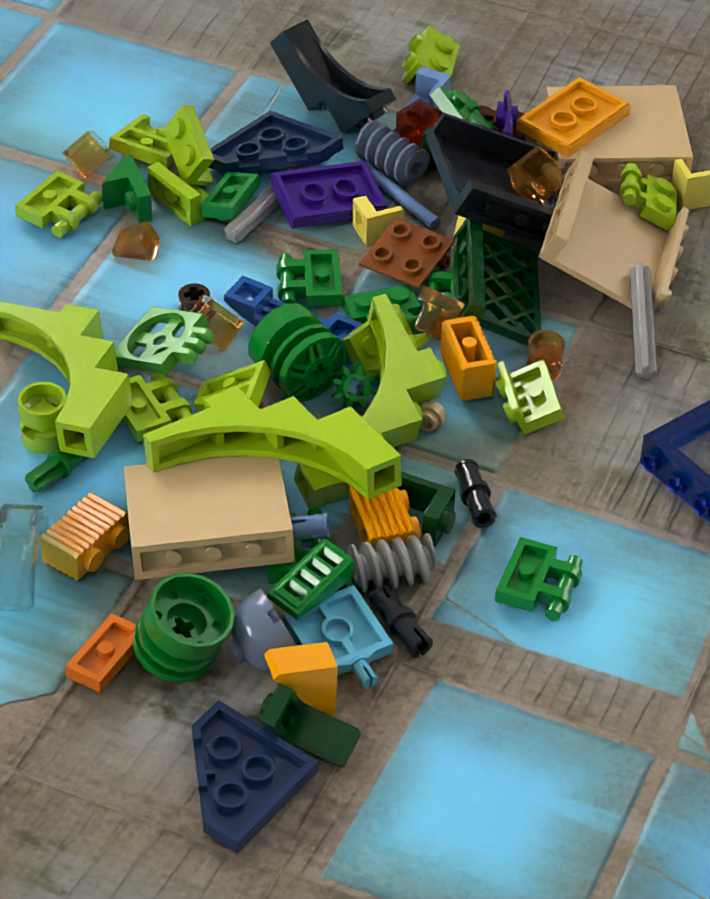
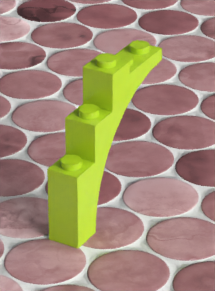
(76, 346)
(395, 413)
(286, 431)

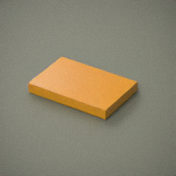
(573, 116)

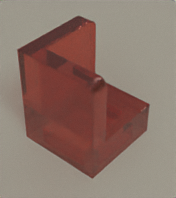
(416, 119)

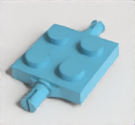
(348, 628)

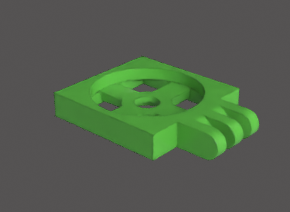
(166, 355)

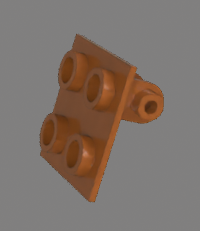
(408, 253)

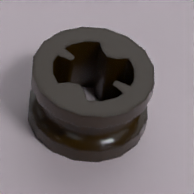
(190, 294)

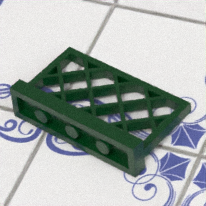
(473, 277)

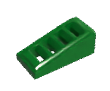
(328, 562)

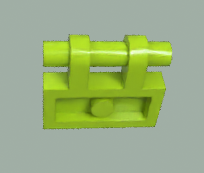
(651, 195)
(51, 200)
(146, 411)

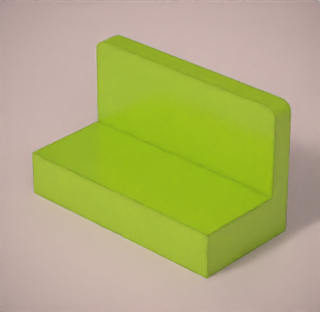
(176, 194)

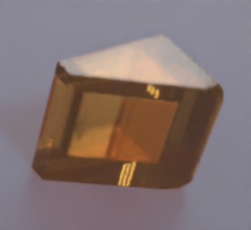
(137, 242)

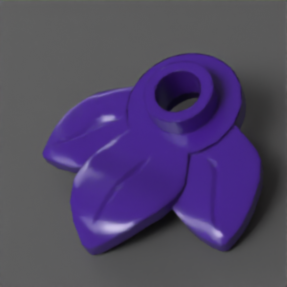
(506, 114)

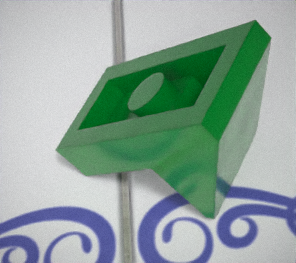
(128, 188)

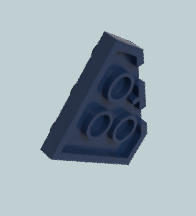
(274, 143)
(243, 774)

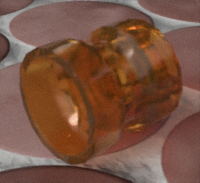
(547, 346)

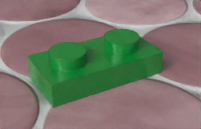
(230, 195)

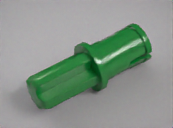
(56, 466)

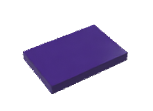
(325, 193)

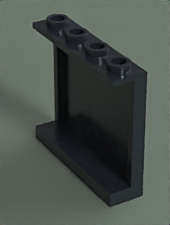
(476, 177)

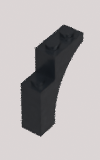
(325, 82)

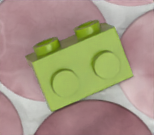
(430, 51)
(189, 146)
(530, 396)

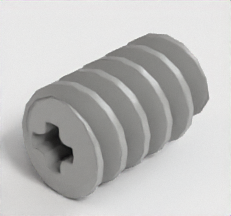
(393, 561)

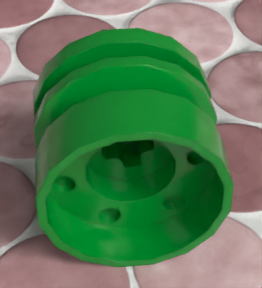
(297, 351)
(183, 627)

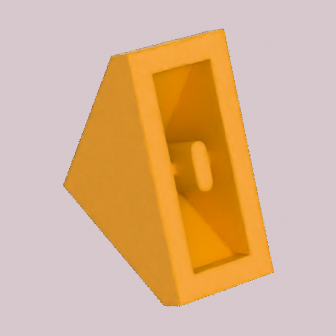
(308, 671)

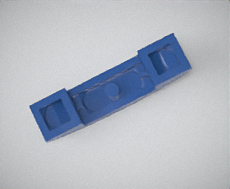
(255, 300)

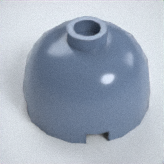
(257, 630)

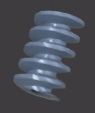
(391, 153)

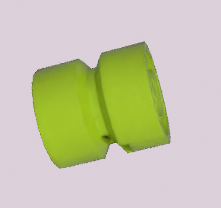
(38, 410)

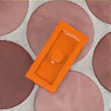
(103, 654)

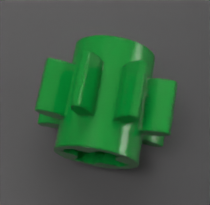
(362, 389)

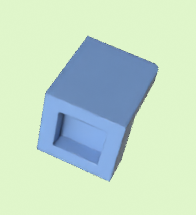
(426, 82)

